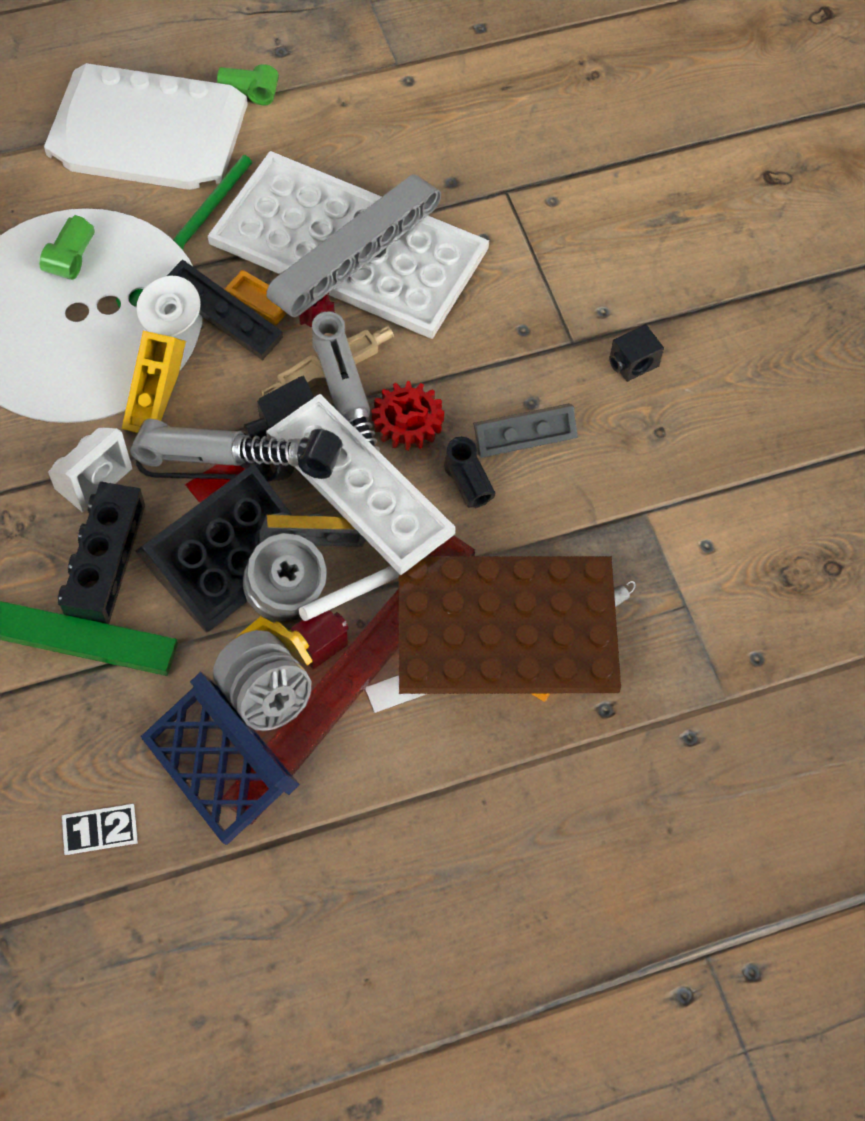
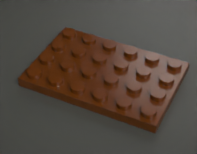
(508, 625)

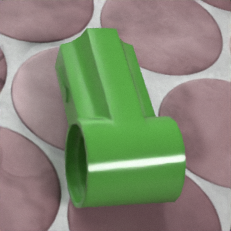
(256, 84)
(66, 253)

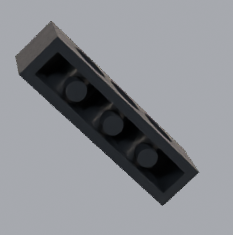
(109, 503)

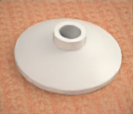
(163, 296)

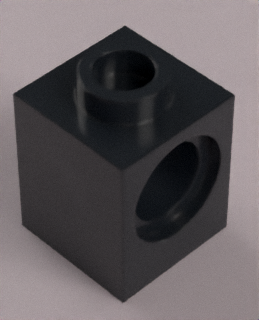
(636, 353)

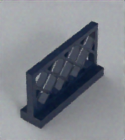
(246, 742)

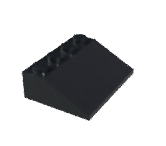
(209, 546)

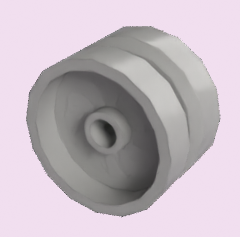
(287, 556)

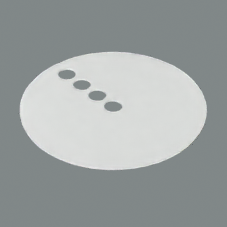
(83, 367)

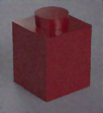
(325, 636)

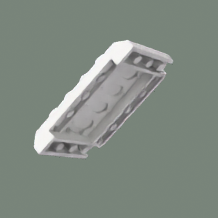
(146, 127)

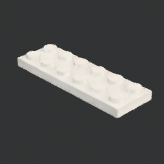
(370, 489)

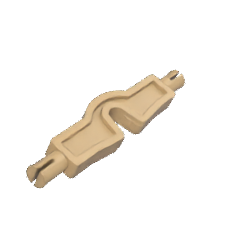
(361, 345)

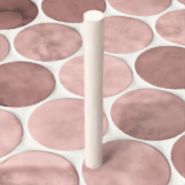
(348, 593)

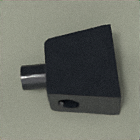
(278, 405)

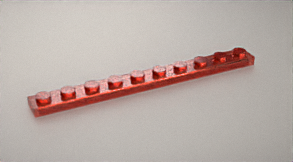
(340, 686)

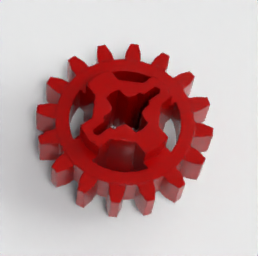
(409, 417)

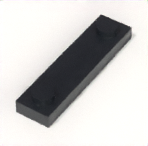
(230, 313)

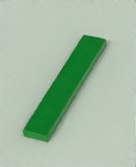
(86, 639)

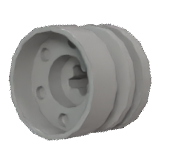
(262, 680)

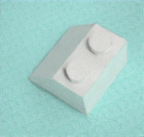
(95, 459)

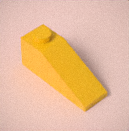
(153, 379)

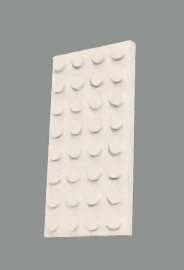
(296, 206)

